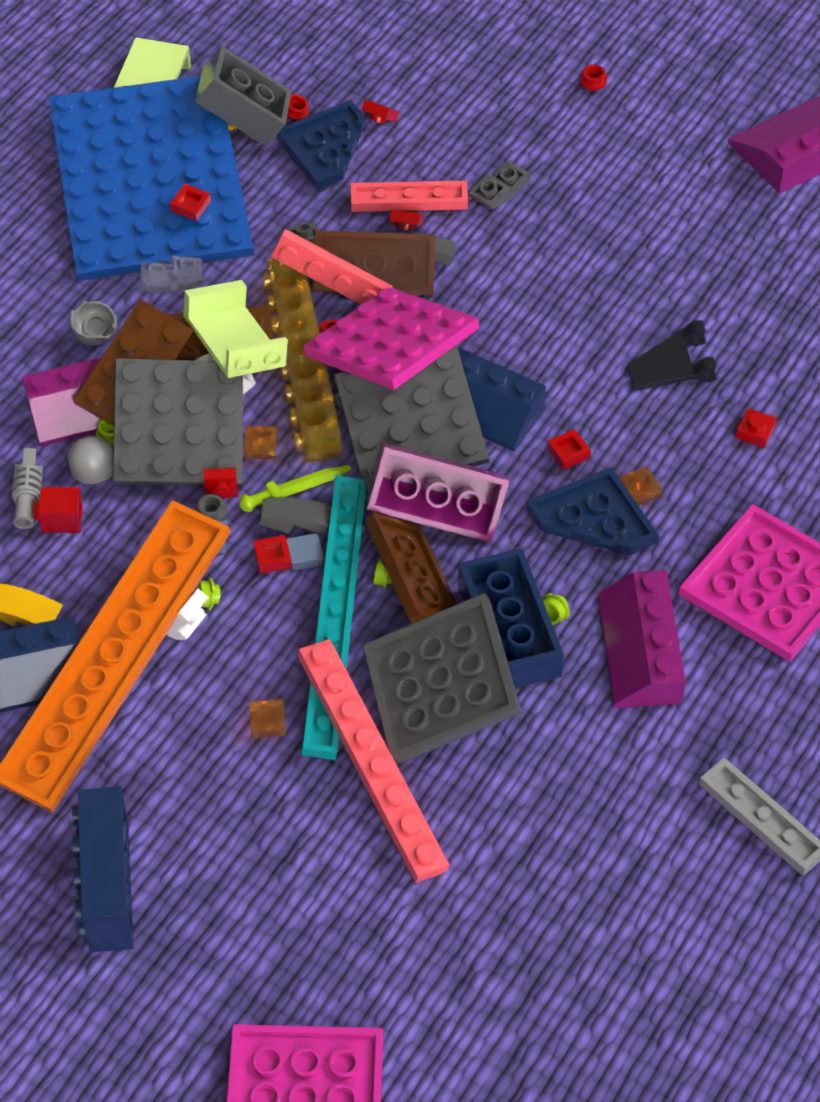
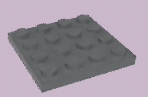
(424, 414)
(176, 422)
(441, 679)

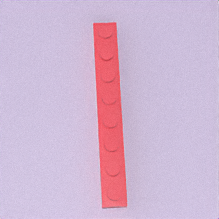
(373, 761)

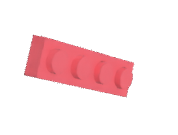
(409, 196)
(327, 268)

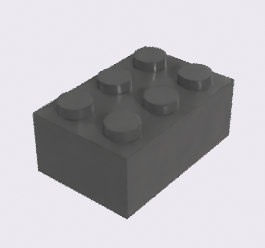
(243, 96)

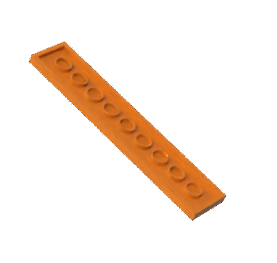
(111, 656)

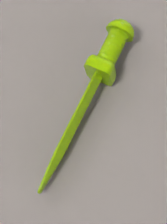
(291, 487)

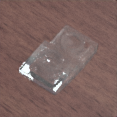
(179, 275)

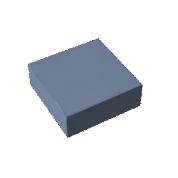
(305, 551)

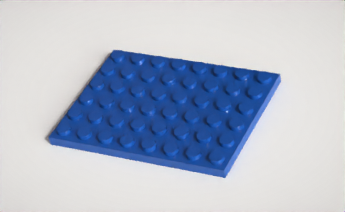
(124, 163)

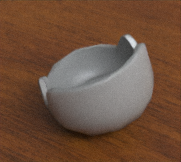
(93, 323)
(91, 460)

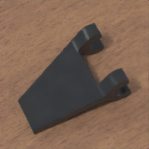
(671, 361)

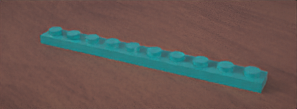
(336, 603)

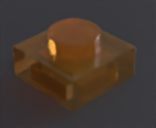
(260, 442)
(642, 485)
(267, 718)

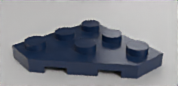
(324, 142)
(596, 513)

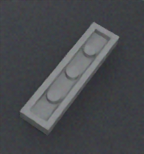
(762, 815)

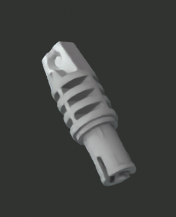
(26, 488)

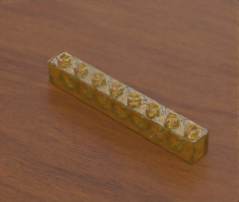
(308, 379)

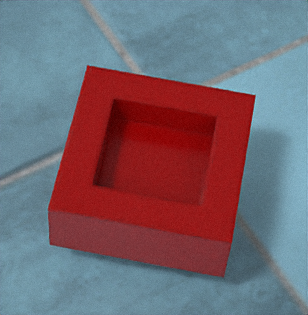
(379, 112)
(190, 202)
(406, 220)
(756, 427)
(568, 449)
(221, 482)
(272, 554)

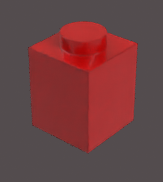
(59, 510)

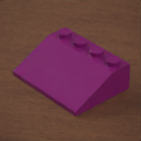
(784, 147)

